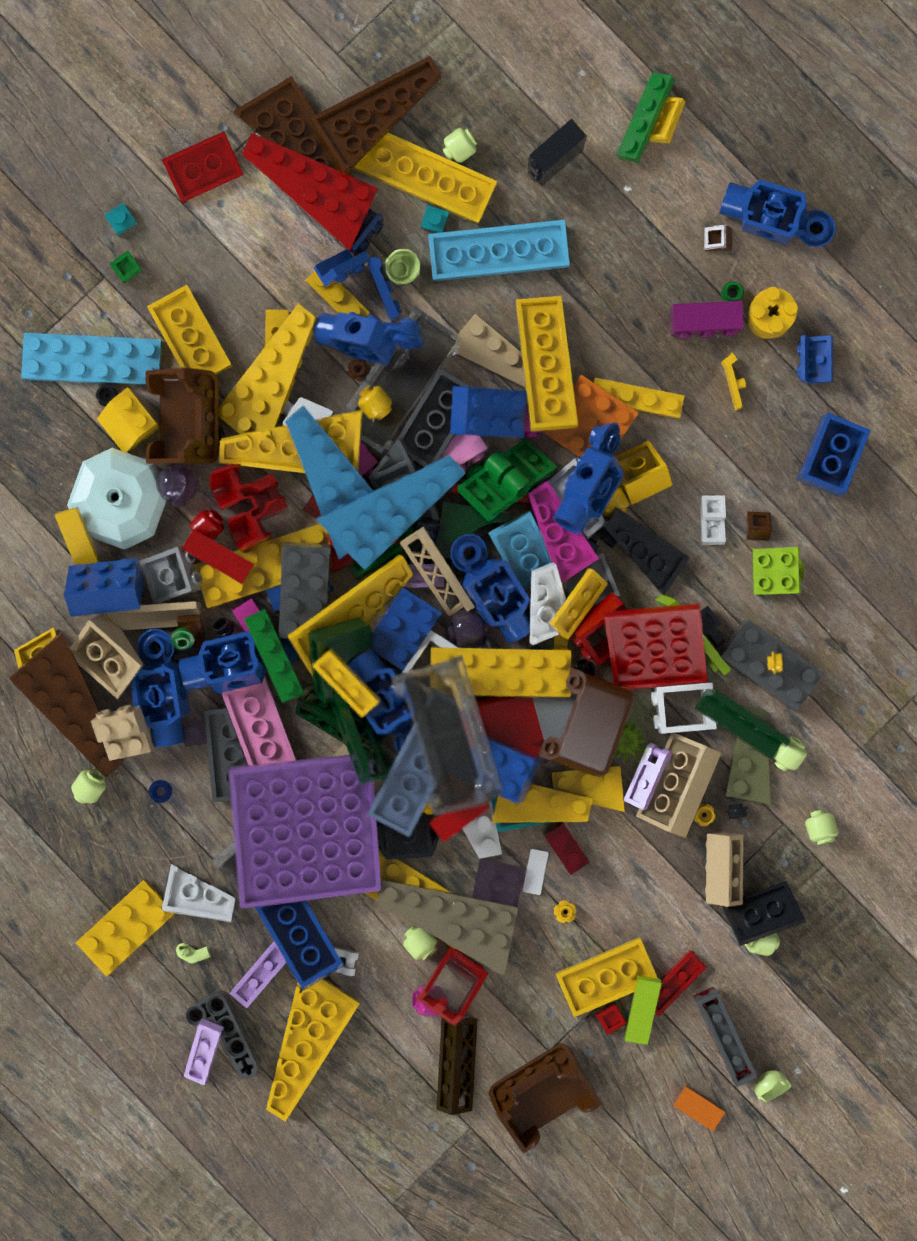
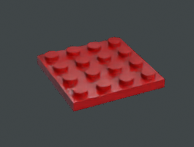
(656, 646)

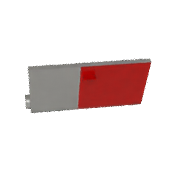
(525, 720)

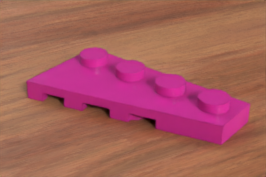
(566, 549)

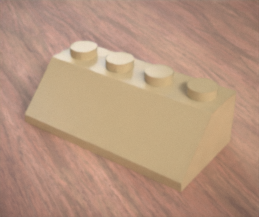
(681, 785)

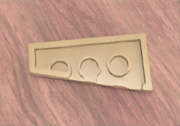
(491, 351)

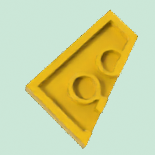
(604, 790)

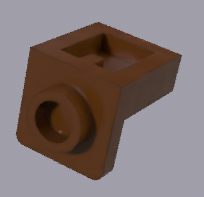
(195, 625)

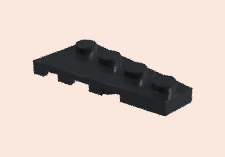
(650, 552)

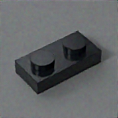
(432, 529)

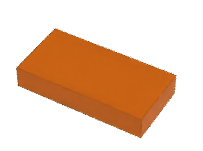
(699, 1108)

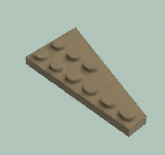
(466, 923)

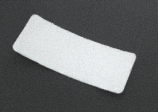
(535, 871)

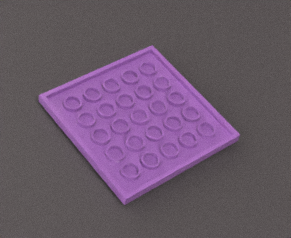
(303, 831)

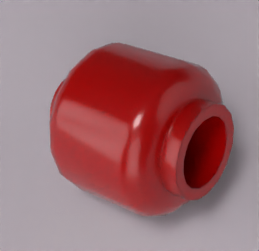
(208, 523)

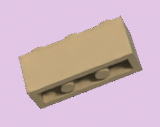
(724, 869)

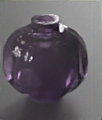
(177, 484)
(466, 629)

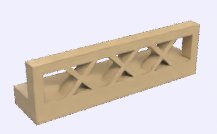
(445, 572)
(154, 615)

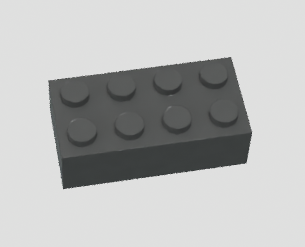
(429, 426)
(302, 584)
(748, 655)

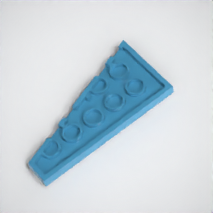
(327, 469)
(381, 517)

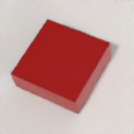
(611, 1018)

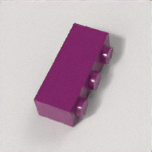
(706, 319)

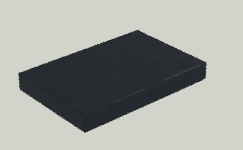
(764, 913)

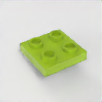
(777, 571)

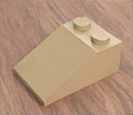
(106, 654)

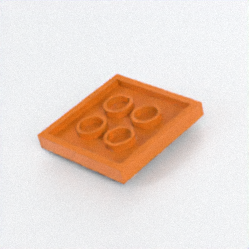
(593, 408)

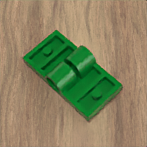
(506, 478)

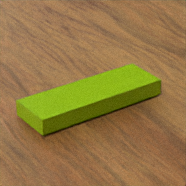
(642, 1010)

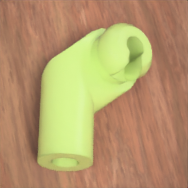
(192, 955)

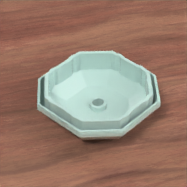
(139, 504)

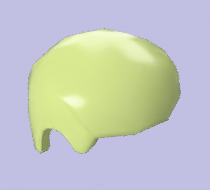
(402, 266)
(771, 1085)

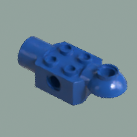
(776, 213)
(366, 336)
(592, 481)
(492, 588)
(228, 663)
(160, 690)
(392, 711)

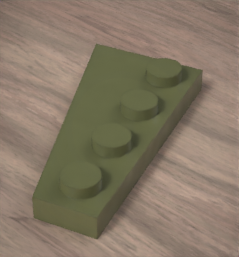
(749, 770)

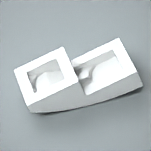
(713, 520)

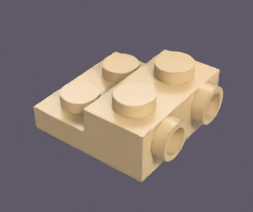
(122, 732)

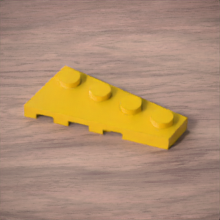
(543, 806)

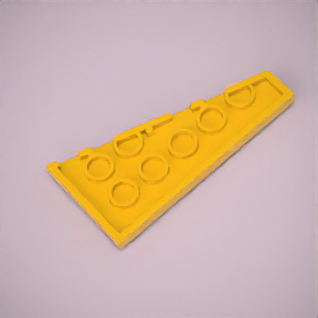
(267, 384)

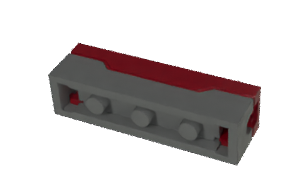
(725, 1036)

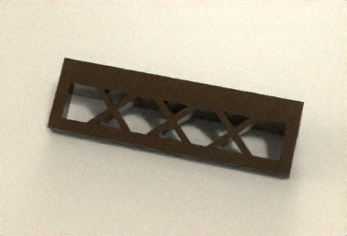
(452, 1066)

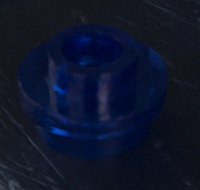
(154, 794)

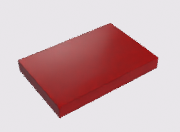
(202, 167)

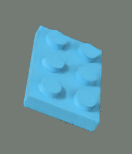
(521, 546)

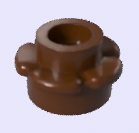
(359, 376)

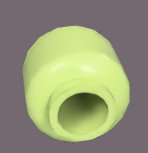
(460, 145)
(790, 756)
(88, 786)
(821, 827)
(420, 943)
(764, 946)

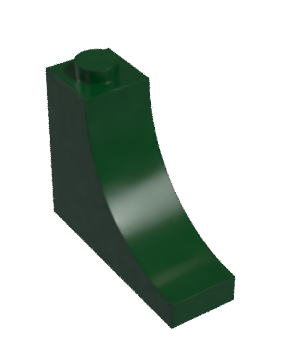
(461, 520)
(345, 640)

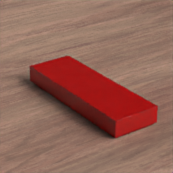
(217, 556)
(678, 980)

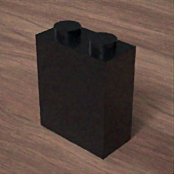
(556, 152)

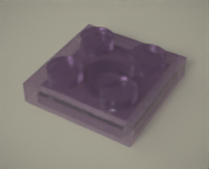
(498, 882)

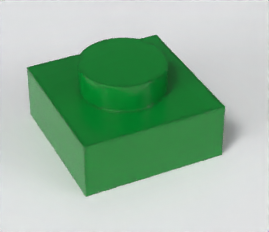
(125, 267)

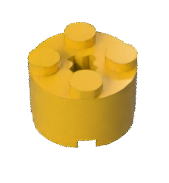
(781, 304)

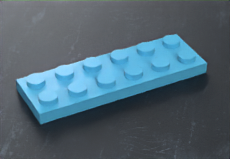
(498, 250)
(89, 358)

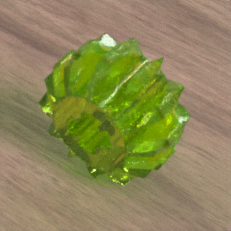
(633, 745)

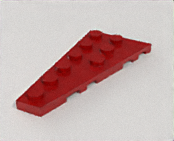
(322, 192)

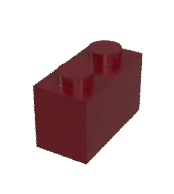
(566, 848)

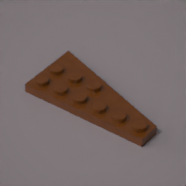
(284, 118)
(365, 118)
(63, 696)

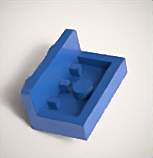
(340, 267)
(815, 359)

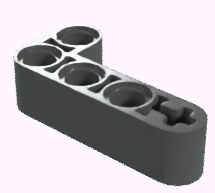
(217, 1015)

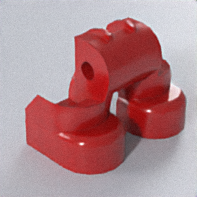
(263, 493)

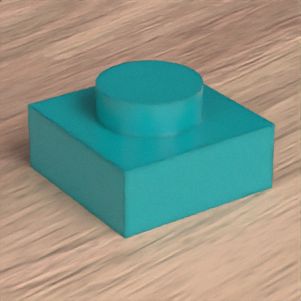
(120, 219)
(434, 219)

